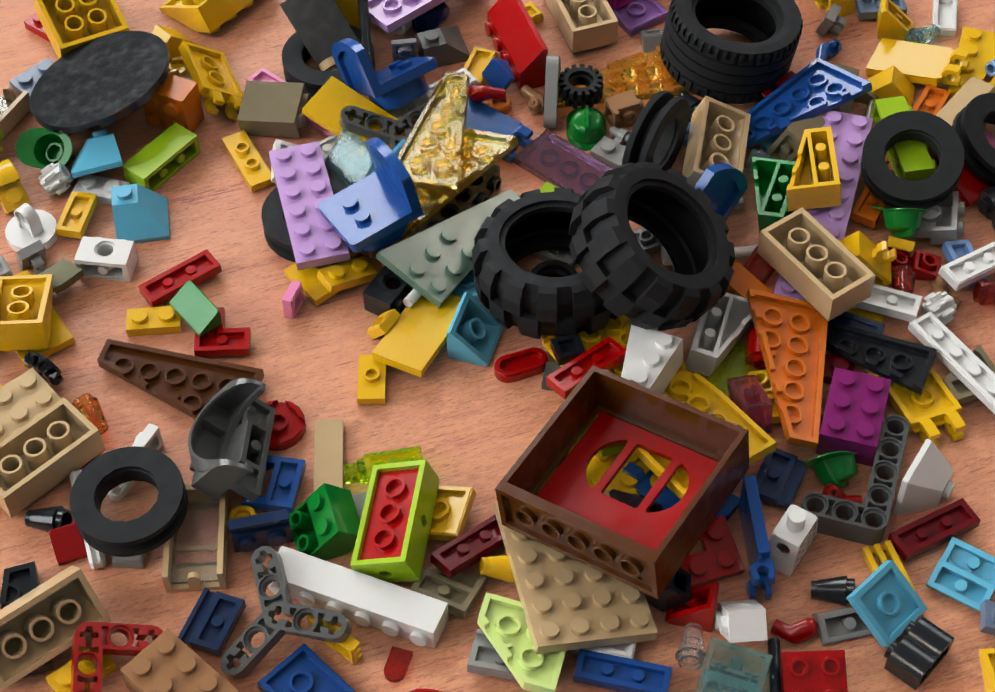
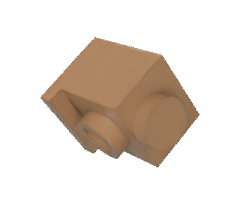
(622, 109)

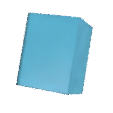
(473, 332)

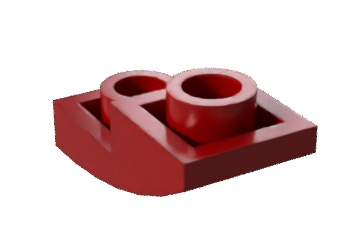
(924, 263)

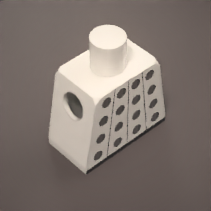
(797, 531)

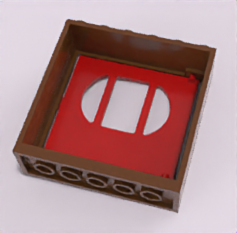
(555, 505)

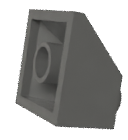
(443, 44)

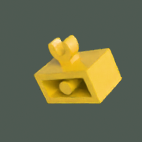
(874, 257)

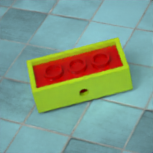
(396, 521)

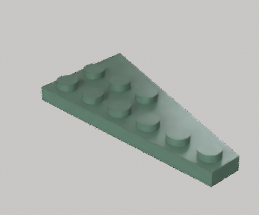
(441, 255)

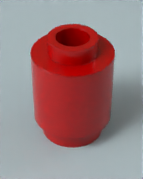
(753, 351)

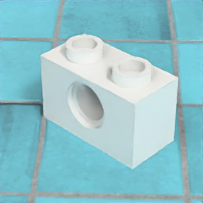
(107, 258)
(741, 621)

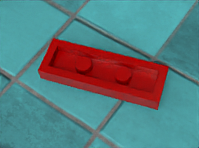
(167, 284)
(603, 355)

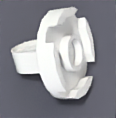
(30, 226)

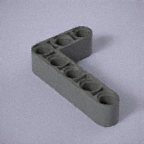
(858, 515)

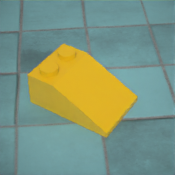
(25, 312)

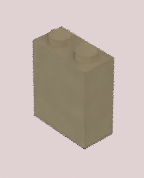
(273, 109)

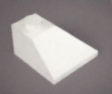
(925, 482)

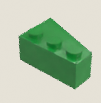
(771, 182)

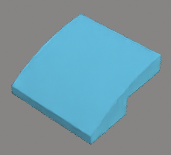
(964, 574)

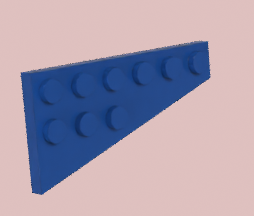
(804, 96)

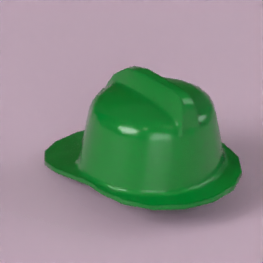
(585, 127)
(41, 147)
(902, 221)
(834, 467)

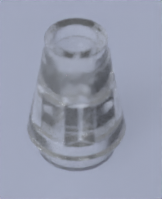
(691, 648)

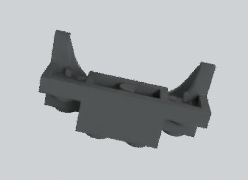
(230, 454)

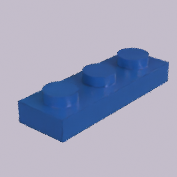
(620, 673)

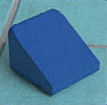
(498, 73)

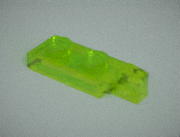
(361, 470)

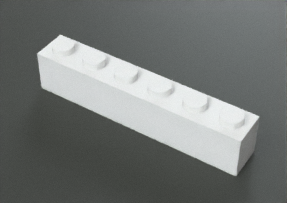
(363, 598)

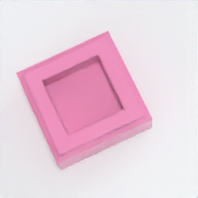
(293, 299)

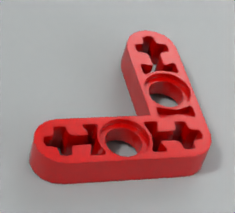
(102, 645)

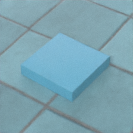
(886, 603)

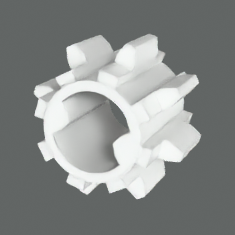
(55, 178)
(940, 305)

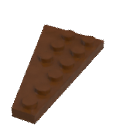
(171, 376)

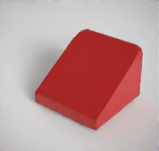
(67, 544)

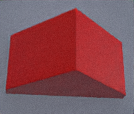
(698, 610)

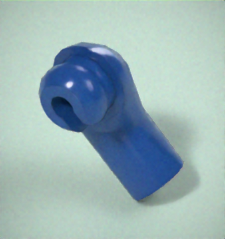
(828, 49)

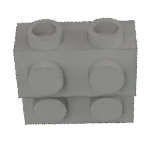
(943, 221)

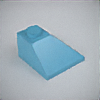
(97, 154)
(139, 214)

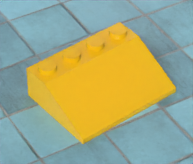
(204, 15)

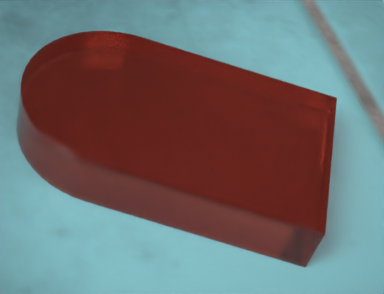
(397, 664)

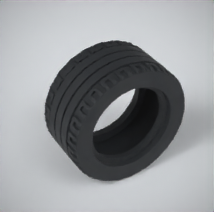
(727, 68)

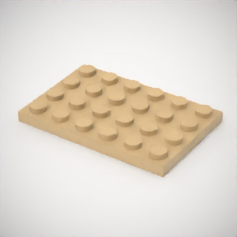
(570, 602)

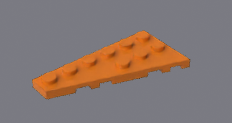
(794, 355)

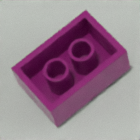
(853, 415)

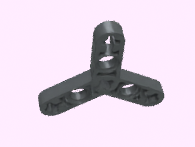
(388, 125)
(274, 606)

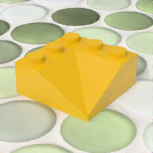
(78, 21)

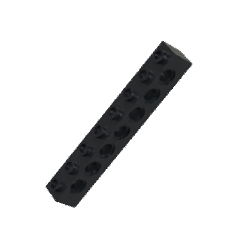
(387, 288)

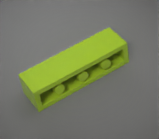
(907, 158)

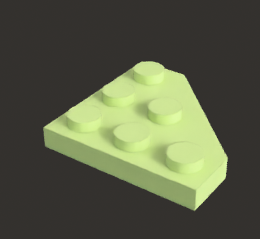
(509, 634)

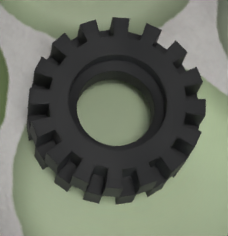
(580, 96)

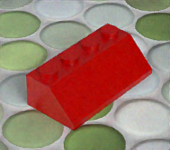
(518, 42)

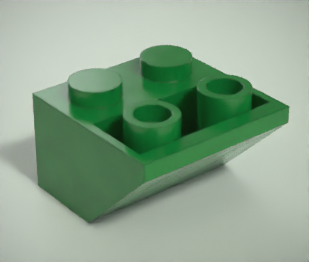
(326, 523)

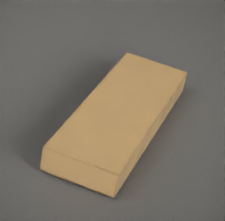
(329, 453)

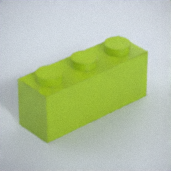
(162, 157)

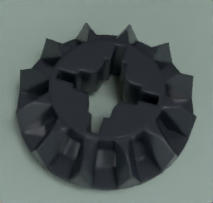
(43, 367)

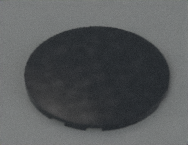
(100, 81)

